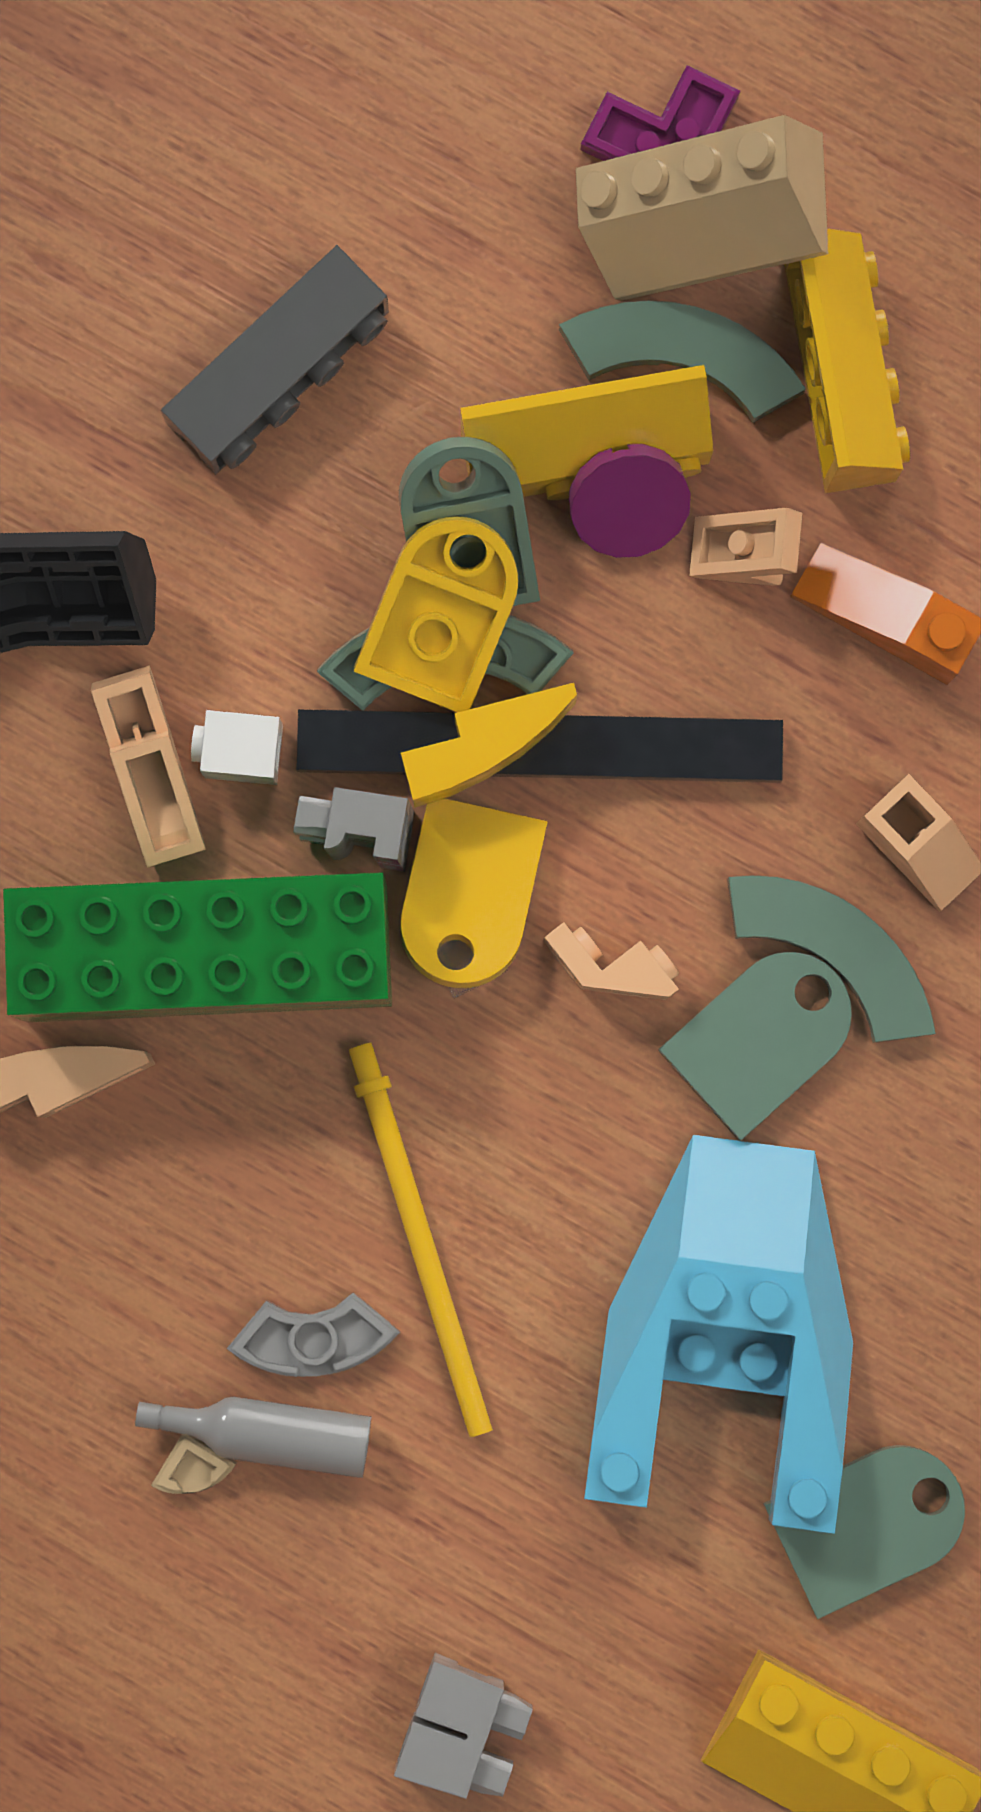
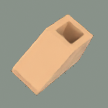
(922, 842)

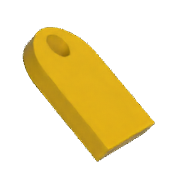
(441, 618)
(470, 886)

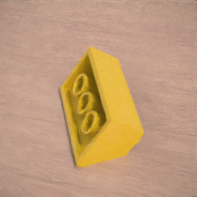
(845, 365)
(563, 429)
(829, 1752)

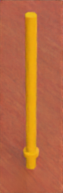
(373, 1090)

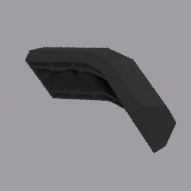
(75, 589)

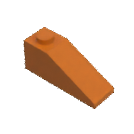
(890, 612)

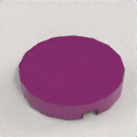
(629, 501)

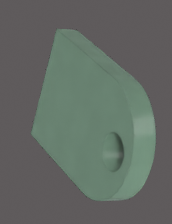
(487, 495)
(757, 1040)
(877, 1529)

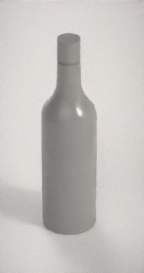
(270, 1433)

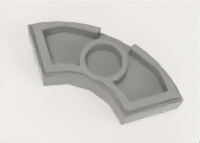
(314, 1342)

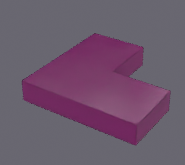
(695, 109)

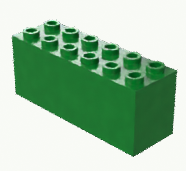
(197, 947)

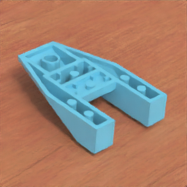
(738, 1296)

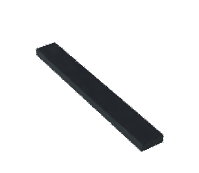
(574, 749)

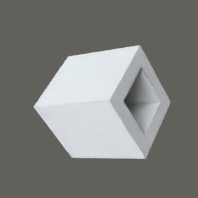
(238, 747)

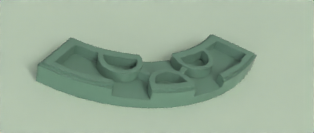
(686, 338)
(522, 657)
(845, 940)

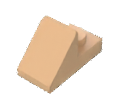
(746, 546)

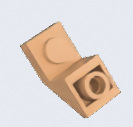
(634, 973)

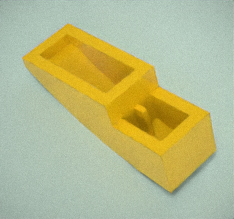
(486, 743)

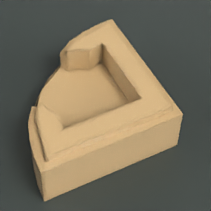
(192, 1468)

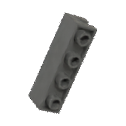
(278, 360)

